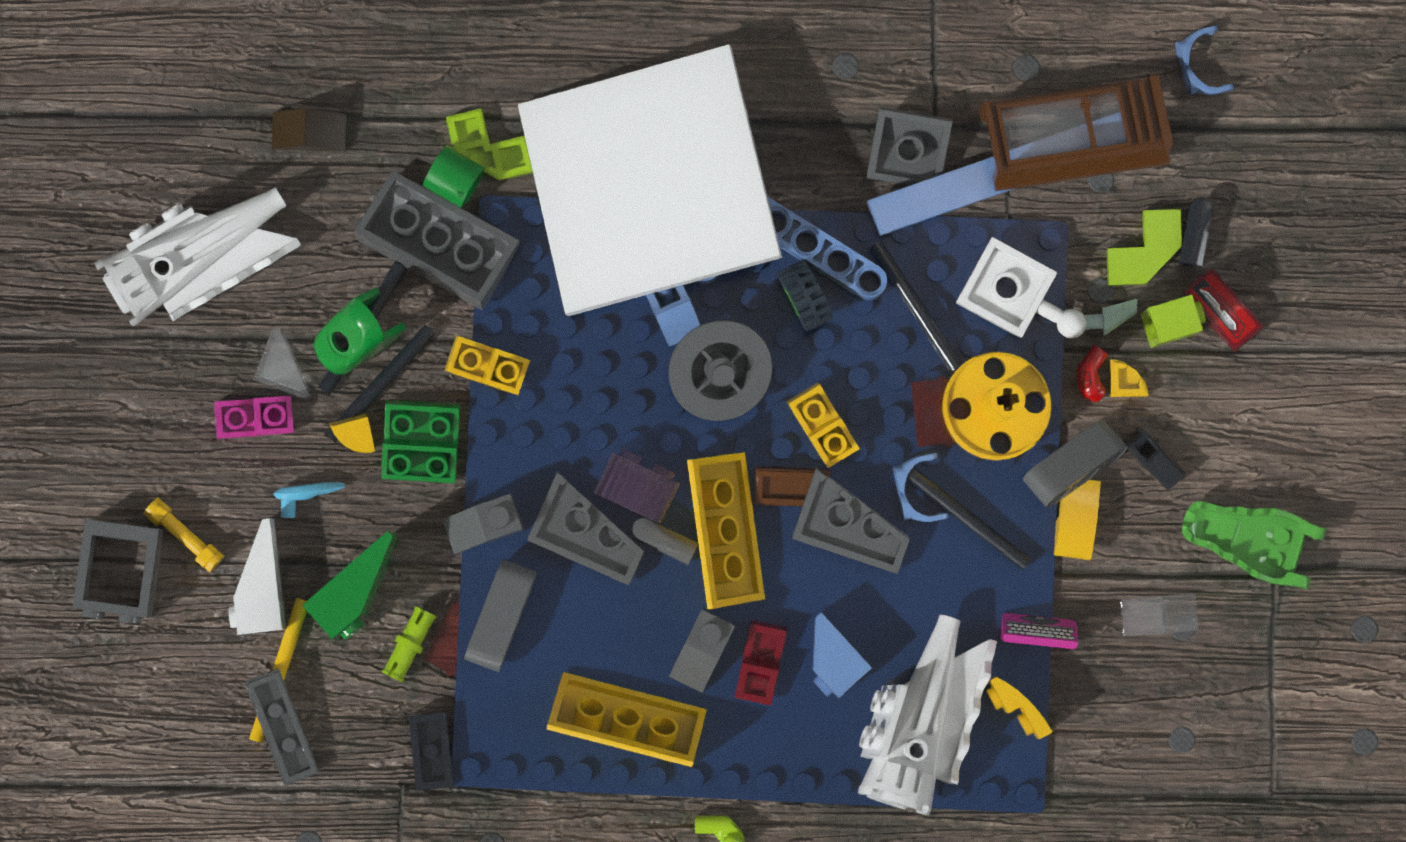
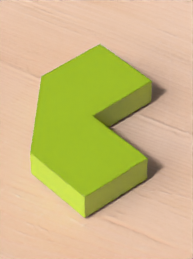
(501, 159)
(1160, 242)

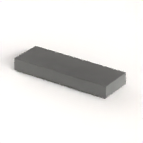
(281, 727)

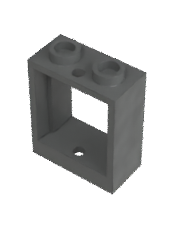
(97, 609)

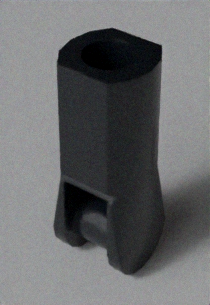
(1196, 233)
(1158, 463)

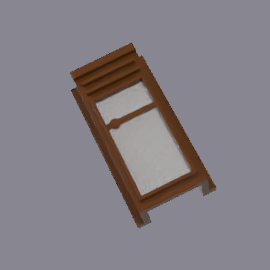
(1078, 133)

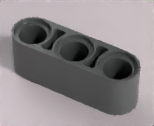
(1075, 463)
(500, 615)

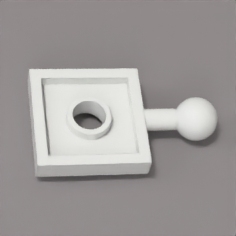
(1032, 284)

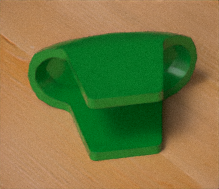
(360, 329)

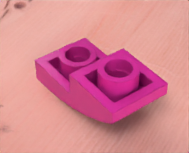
(253, 417)

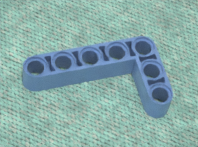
(819, 256)

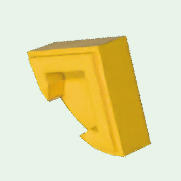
(1125, 381)
(354, 433)

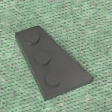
(847, 526)
(584, 534)

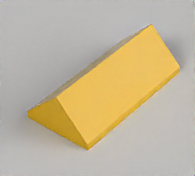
(726, 530)
(627, 719)

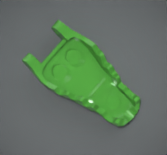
(1257, 540)

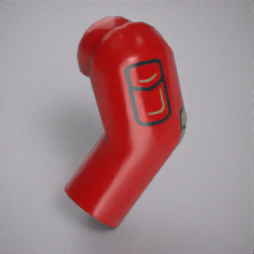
(1088, 377)

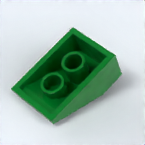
(350, 593)

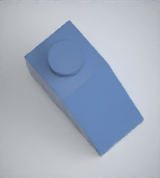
(673, 313)
(834, 659)

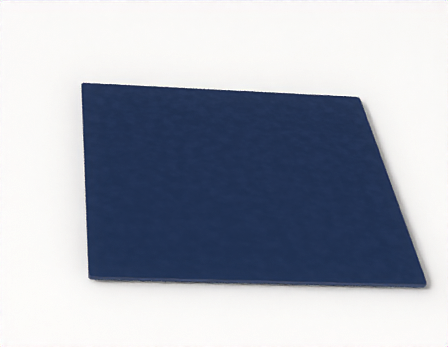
(605, 387)

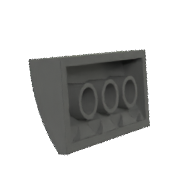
(437, 240)

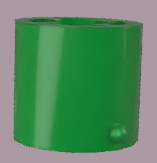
(453, 176)

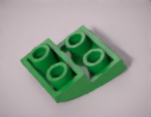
(420, 441)

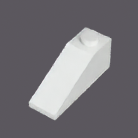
(259, 593)

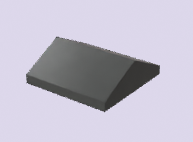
(908, 146)

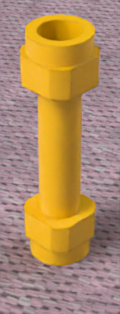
(160, 513)

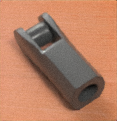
(664, 540)

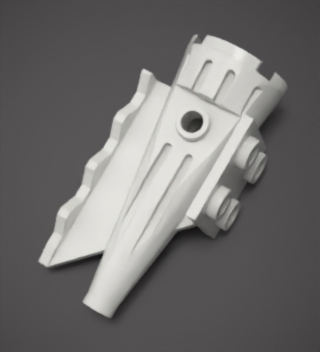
(202, 253)
(925, 724)

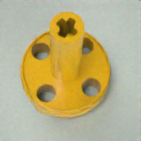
(985, 413)

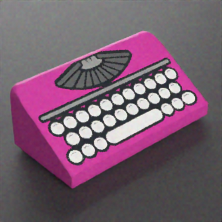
(1039, 631)

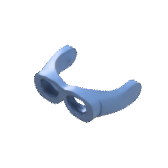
(1192, 83)
(900, 474)

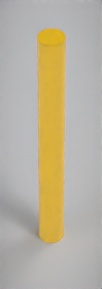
(284, 654)

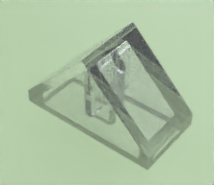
(280, 368)
(1159, 614)

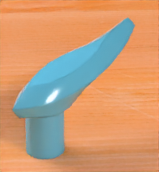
(303, 492)

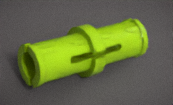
(409, 644)

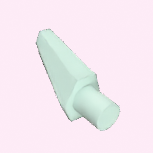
(1111, 316)

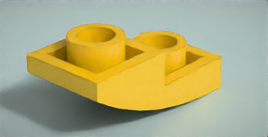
(487, 365)
(822, 425)
(1078, 522)
(1007, 697)

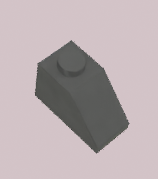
(483, 524)
(701, 651)

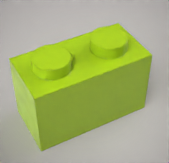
(1173, 321)

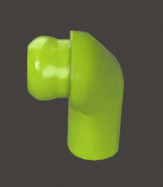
(721, 826)

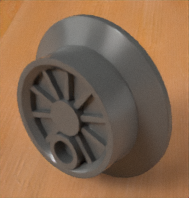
(720, 370)

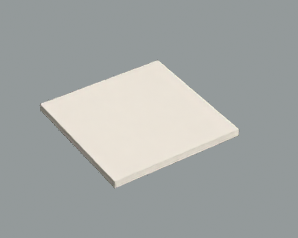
(649, 180)

